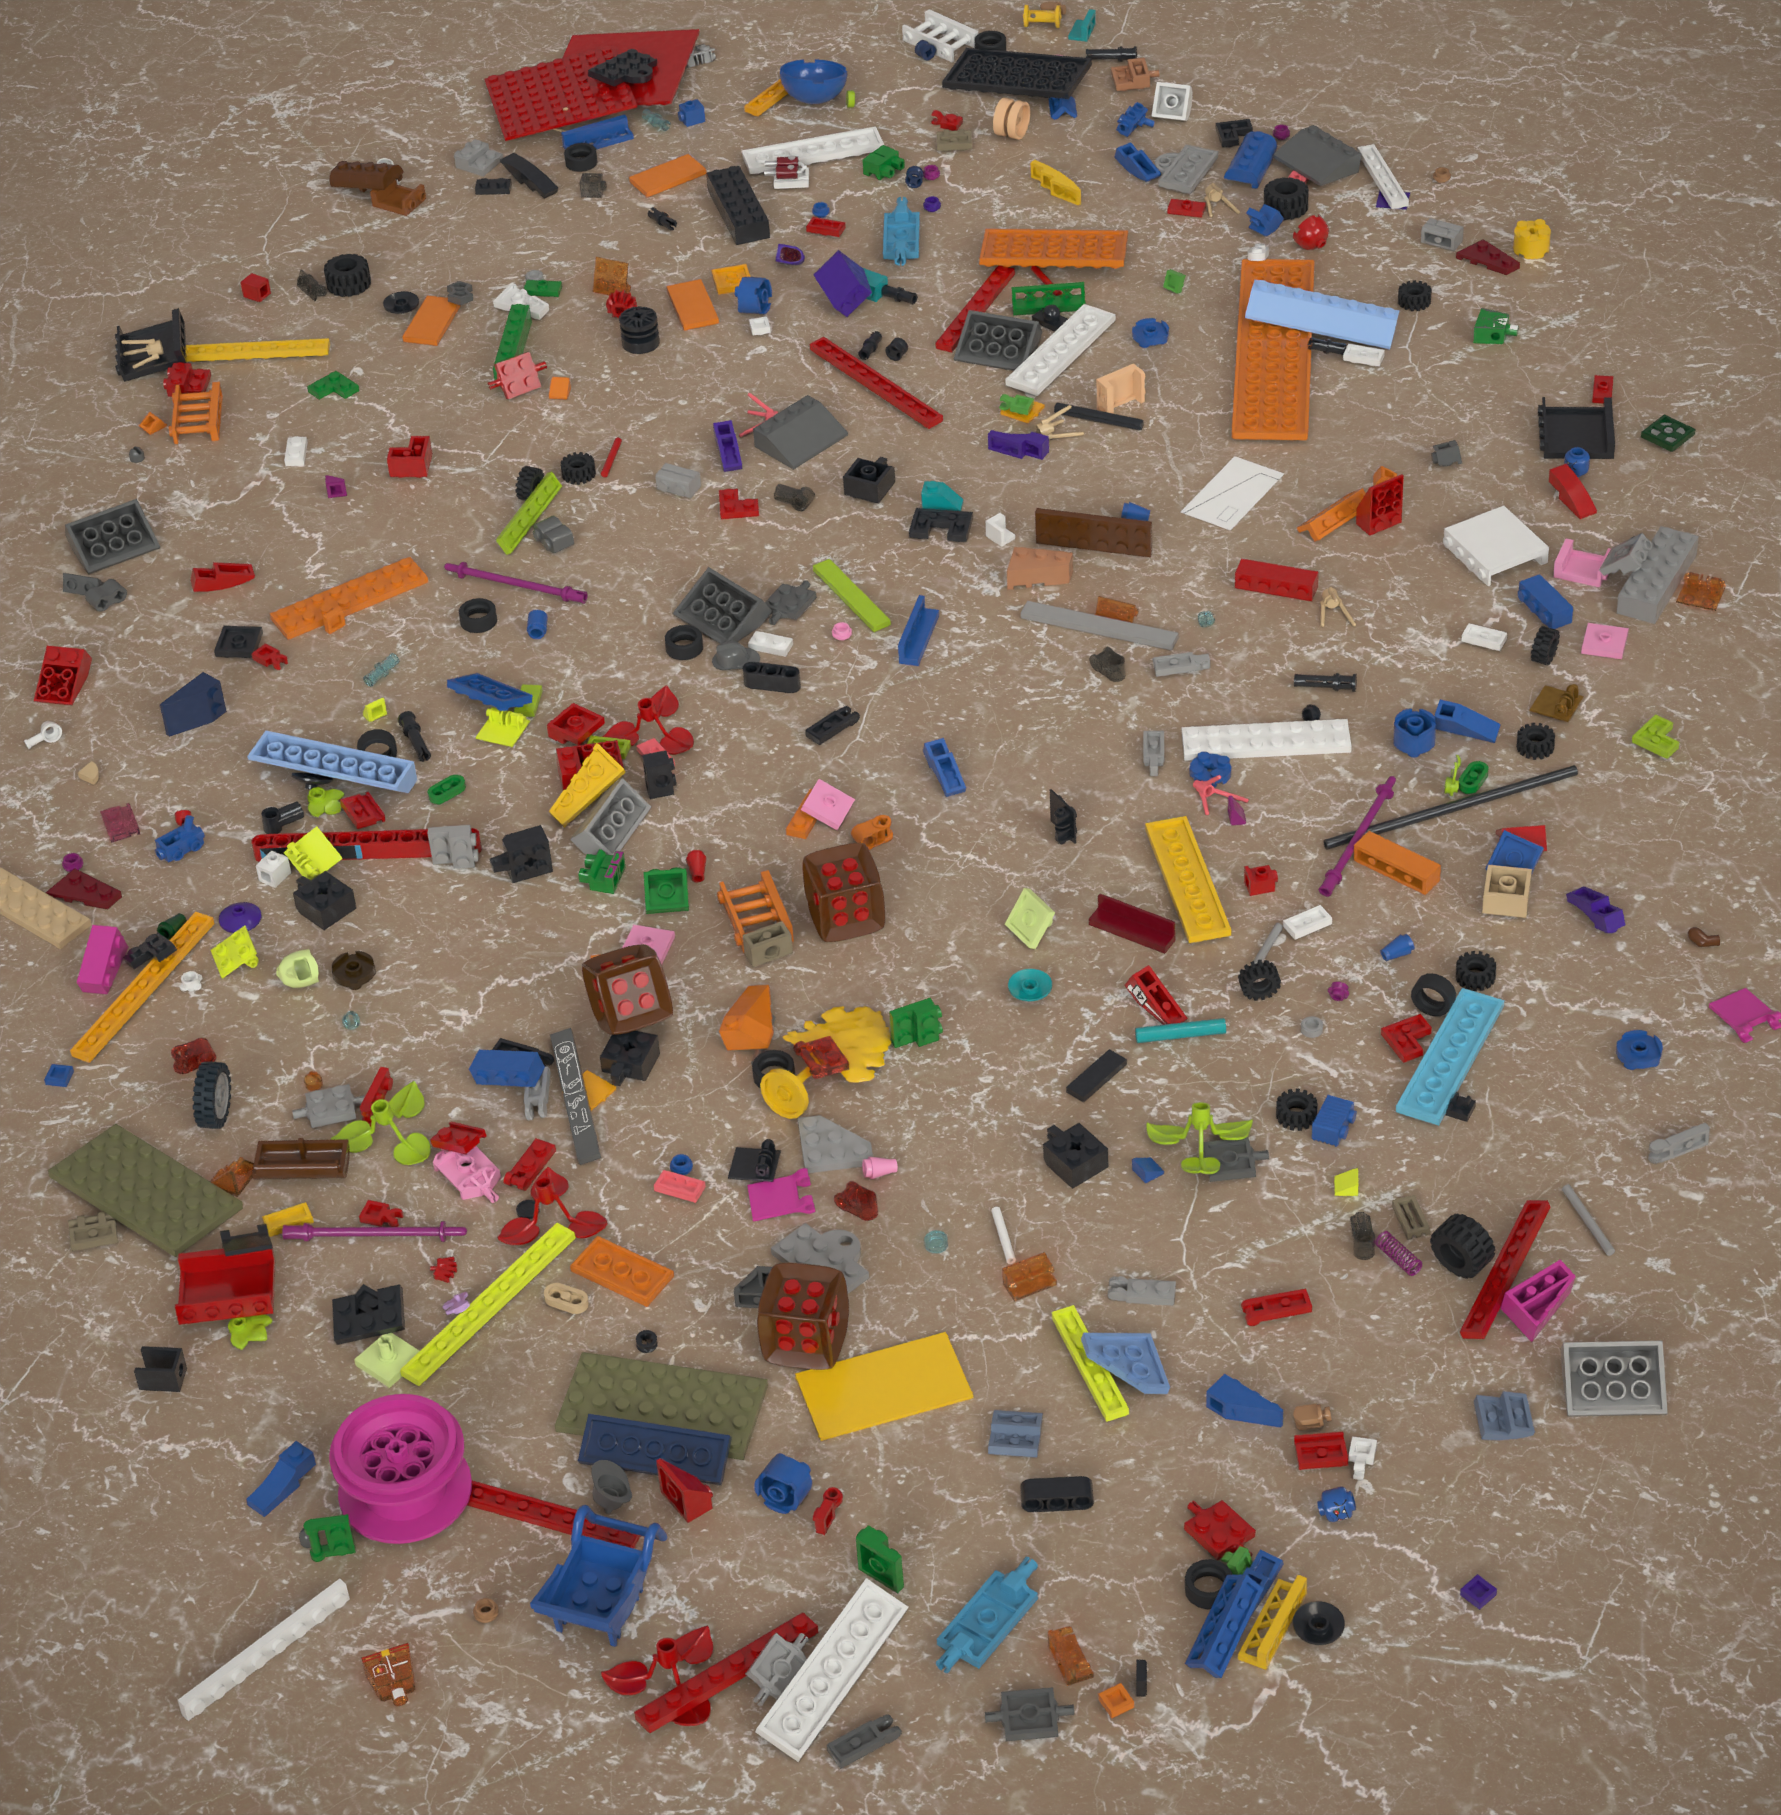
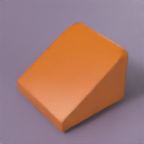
(559, 388)
(152, 424)
(1382, 475)

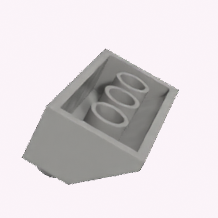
(611, 820)

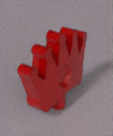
(445, 1269)

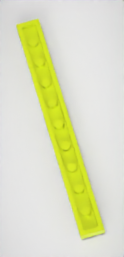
(487, 1304)

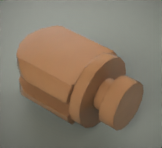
(1052, 6)
(1311, 1416)

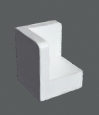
(997, 530)

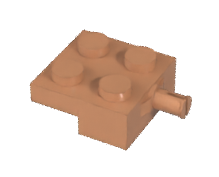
(1133, 75)

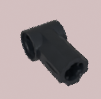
(275, 818)

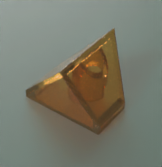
(234, 1177)

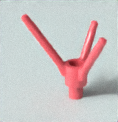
(769, 413)
(1206, 789)

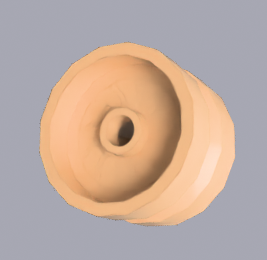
(1011, 118)

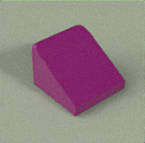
(335, 486)
(1235, 812)

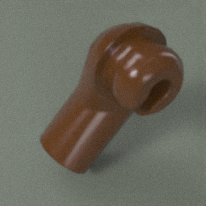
(1701, 939)

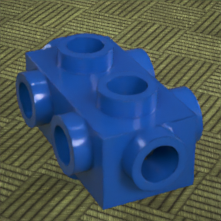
(1132, 119)
(180, 841)

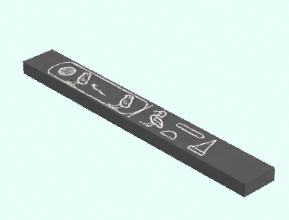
(575, 1096)

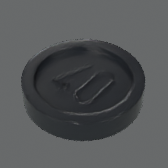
(526, 1209)

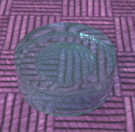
(936, 1241)

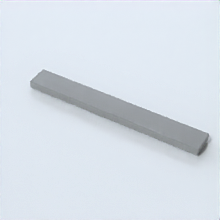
(1099, 625)

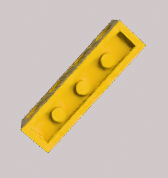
(1278, 1625)

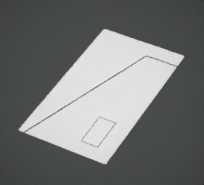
(1232, 493)

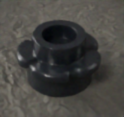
(1311, 713)

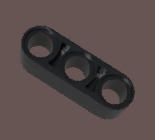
(771, 677)
(1057, 1494)

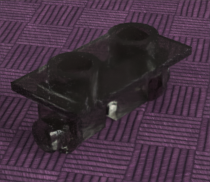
(310, 285)

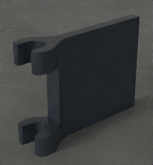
(246, 1242)

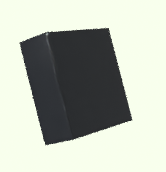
(1141, 1678)

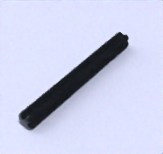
(1100, 416)

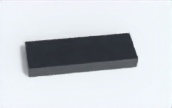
(1096, 1075)

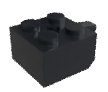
(869, 479)
(524, 855)
(323, 899)
(630, 1056)
(1074, 1154)

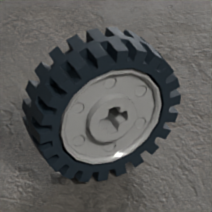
(211, 1095)

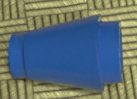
(1135, 512)
(1399, 947)

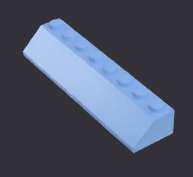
(1322, 314)
(335, 761)

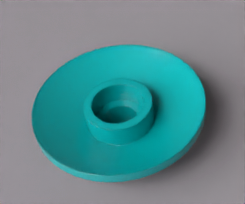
(1030, 985)

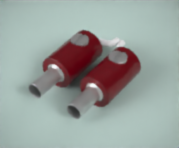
(785, 167)

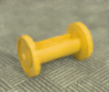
(1046, 16)

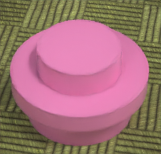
(841, 631)

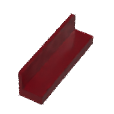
(1133, 924)

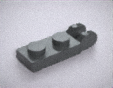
(863, 1740)

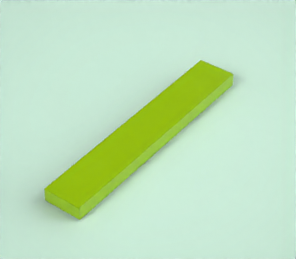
(529, 513)
(851, 595)

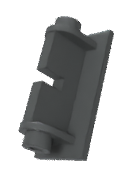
(79, 584)

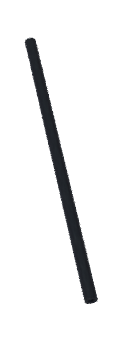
(1456, 805)

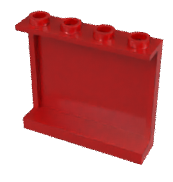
(224, 1286)

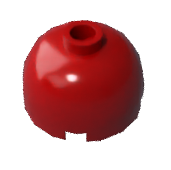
(1312, 233)

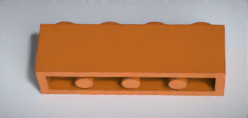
(1397, 862)

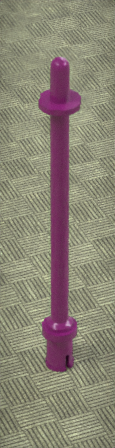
(566, 593)
(1333, 876)
(307, 1231)

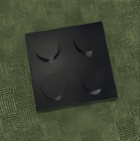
(238, 641)

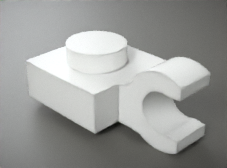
(1362, 1452)

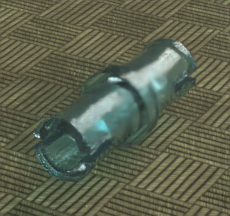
(656, 119)
(381, 669)

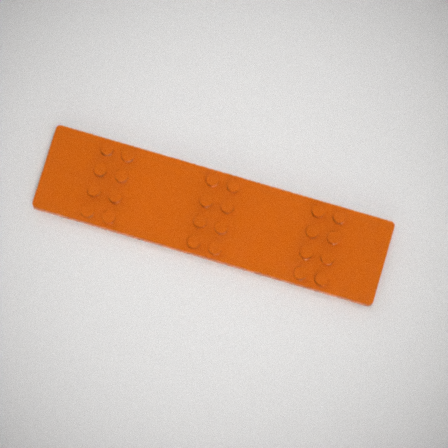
(1272, 361)

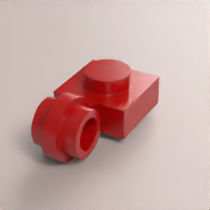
(825, 1514)

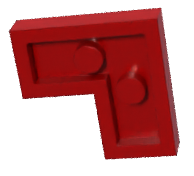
(732, 507)
(1403, 1036)

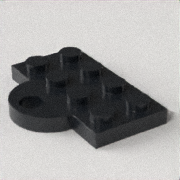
(625, 67)

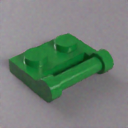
(338, 1536)

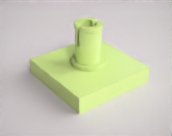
(1030, 918)
(386, 1358)

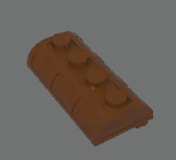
(365, 175)
(301, 1159)

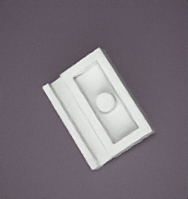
(801, 182)

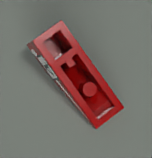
(1154, 997)

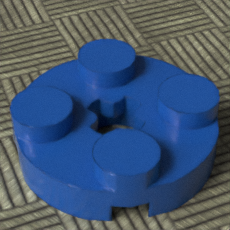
(1149, 332)
(1216, 763)
(1634, 1059)

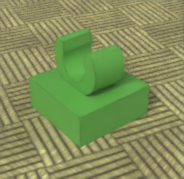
(1174, 281)
(1238, 1561)

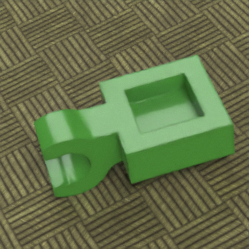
(1019, 404)

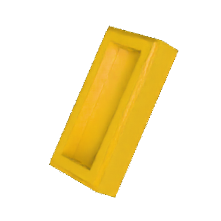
(293, 1215)

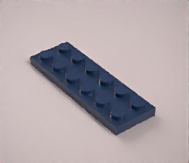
(639, 1444)

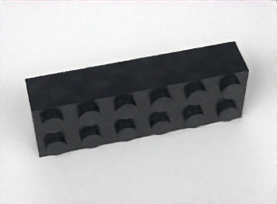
(738, 205)

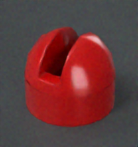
(180, 816)

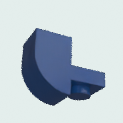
(1264, 221)

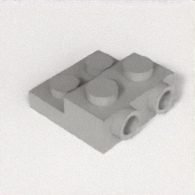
(477, 158)
(1627, 555)
(453, 846)

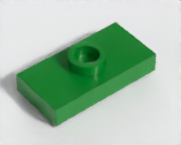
(543, 288)

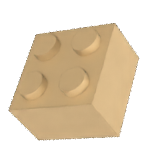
(1507, 891)

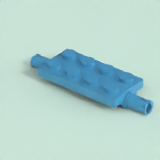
(901, 233)
(988, 1617)

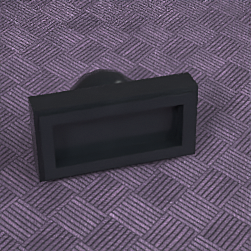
(1049, 317)

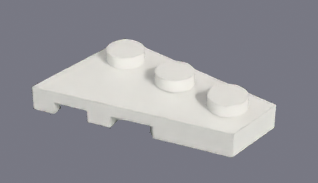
(513, 295)

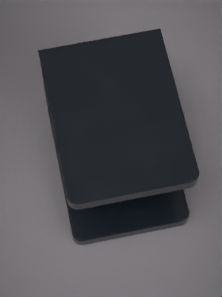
(163, 1369)

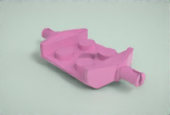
(471, 1180)

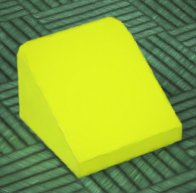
(375, 710)
(1346, 1183)

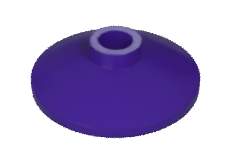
(240, 915)

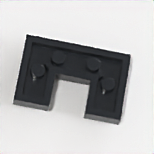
(956, 521)
(352, 1326)

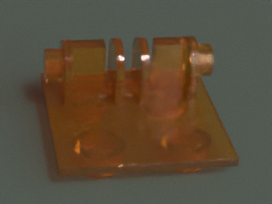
(610, 276)
(1700, 592)

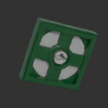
(1668, 433)

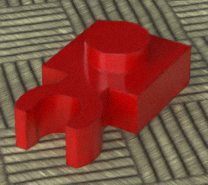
(269, 655)
(377, 1213)

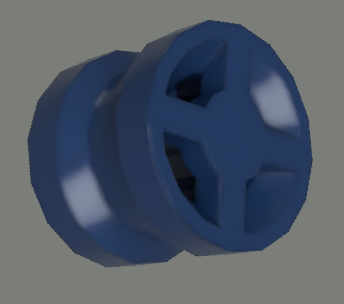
(925, 50)
(913, 181)

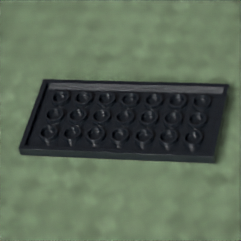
(1017, 73)

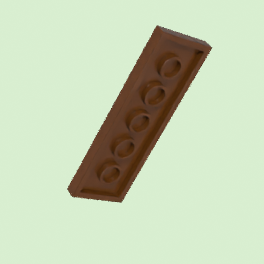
(1093, 532)

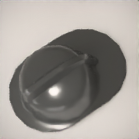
(733, 656)
(610, 1485)

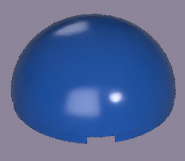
(813, 81)

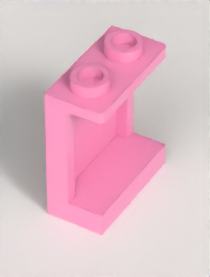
(1579, 565)

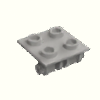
(705, 55)

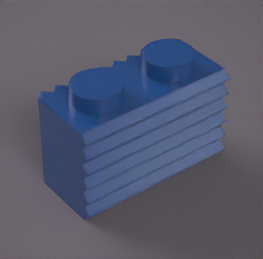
(1333, 1120)

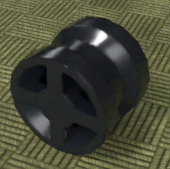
(896, 349)

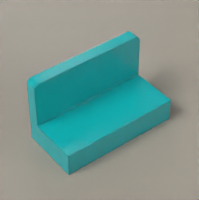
(1083, 28)

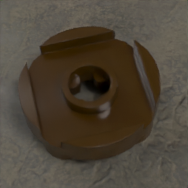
(353, 978)

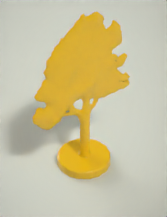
(859, 1036)

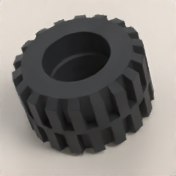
(1287, 196)
(347, 275)
(1462, 1246)

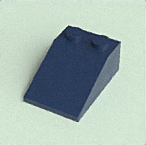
(193, 705)

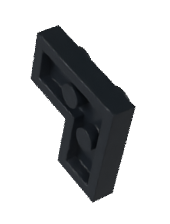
(1230, 130)
(154, 946)

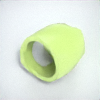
(298, 969)

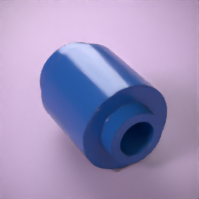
(537, 624)

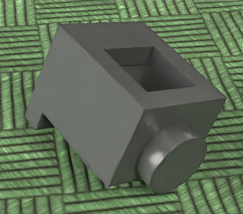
(1446, 453)

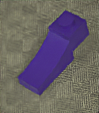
(727, 445)
(1019, 445)
(1598, 909)

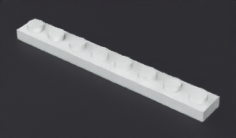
(263, 1650)

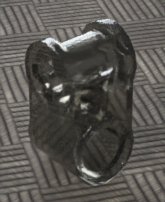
(1109, 664)

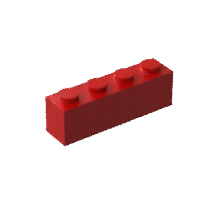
(1276, 579)

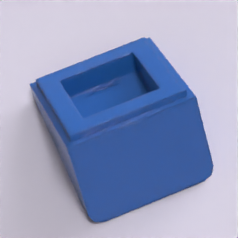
(1146, 1168)

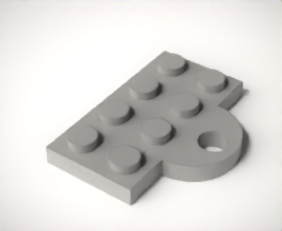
(1185, 169)
(812, 1248)

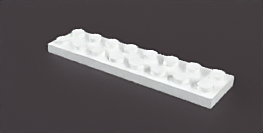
(815, 149)
(1060, 349)
(1268, 739)
(831, 1670)

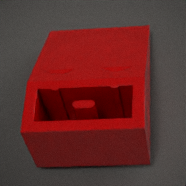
(1381, 506)
(62, 675)
(571, 759)

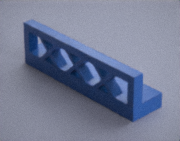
(598, 131)
(917, 633)
(1227, 1625)

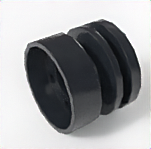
(639, 330)

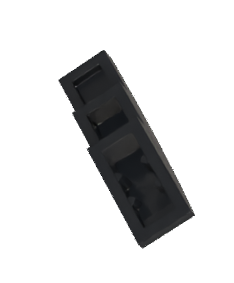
(529, 174)

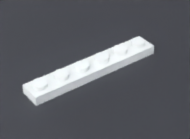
(1383, 177)

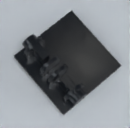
(1063, 818)
(755, 1163)

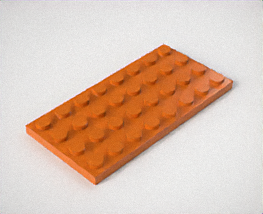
(1054, 248)

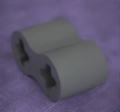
(106, 595)

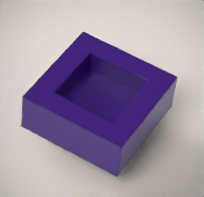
(1478, 1592)

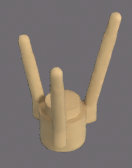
(1214, 194)
(153, 348)
(1047, 427)
(1332, 600)

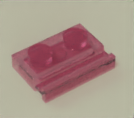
(119, 822)

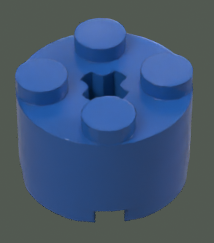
(753, 295)
(1414, 732)
(784, 1483)

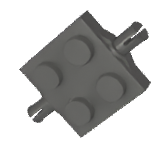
(790, 601)
(1235, 1158)
(1029, 1714)

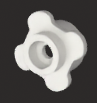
(190, 981)

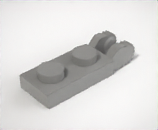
(538, 1096)
(1679, 1144)
(1142, 1291)

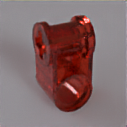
(192, 1055)
(858, 1201)

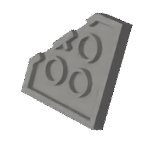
(830, 1146)

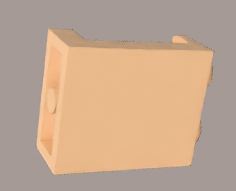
(1120, 388)

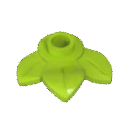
(1451, 784)
(324, 801)
(248, 1329)

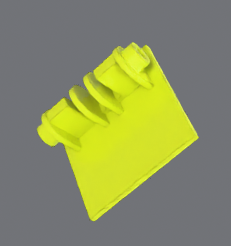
(503, 727)
(312, 854)
(234, 952)

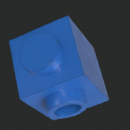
(691, 113)

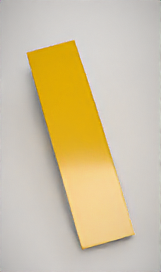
(1056, 182)

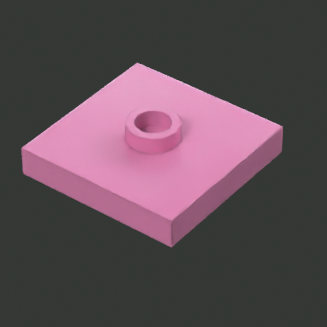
(1604, 641)
(827, 804)
(657, 939)

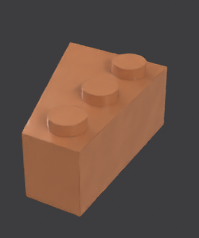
(1039, 566)

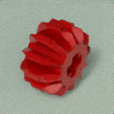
(619, 302)

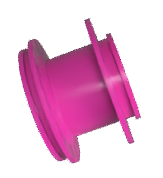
(400, 1468)

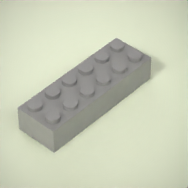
(1655, 582)

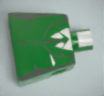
(1493, 327)

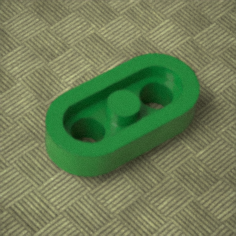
(1473, 777)
(446, 789)

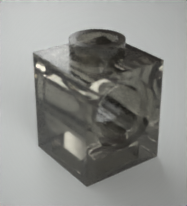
(592, 185)

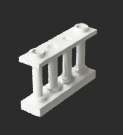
(945, 26)

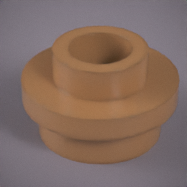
(1441, 175)
(485, 1605)

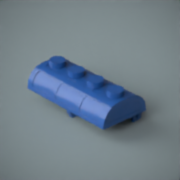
(1252, 159)

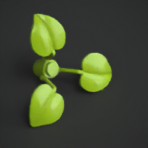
(405, 1103)
(1200, 1119)

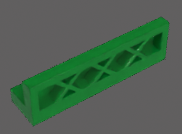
(1031, 304)

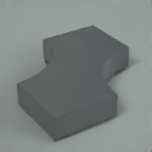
(460, 293)

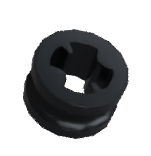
(646, 1335)

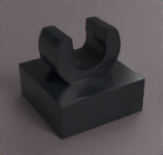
(1461, 1107)

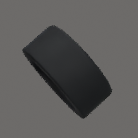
(995, 38)
(583, 150)
(475, 606)
(683, 652)
(378, 736)
(1440, 985)
(768, 1059)
(1202, 1569)

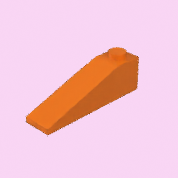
(749, 1020)

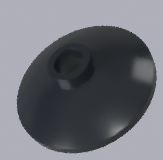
(401, 302)
(312, 780)
(1320, 1615)

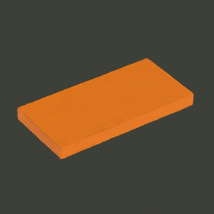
(667, 175)
(692, 304)
(431, 321)
(622, 1271)

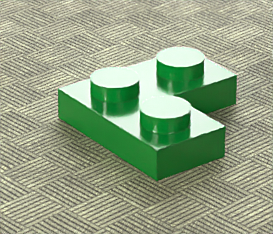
(332, 383)

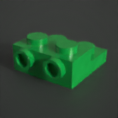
(666, 890)
(915, 1023)
(878, 1559)

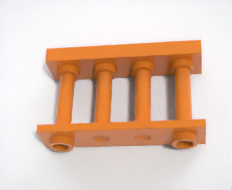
(213, 416)
(771, 899)

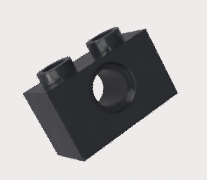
(659, 774)

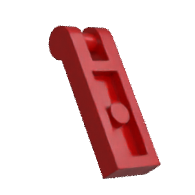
(380, 1086)
(530, 1164)
(1276, 1306)

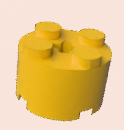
(1532, 239)

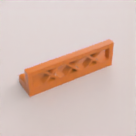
(1333, 516)

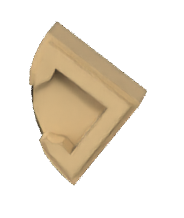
(89, 773)

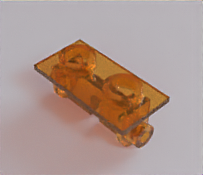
(1116, 609)

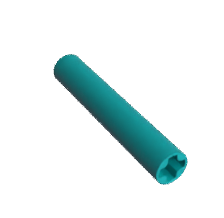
(1180, 1030)

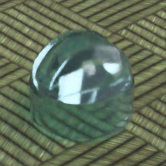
(1206, 619)
(346, 1020)

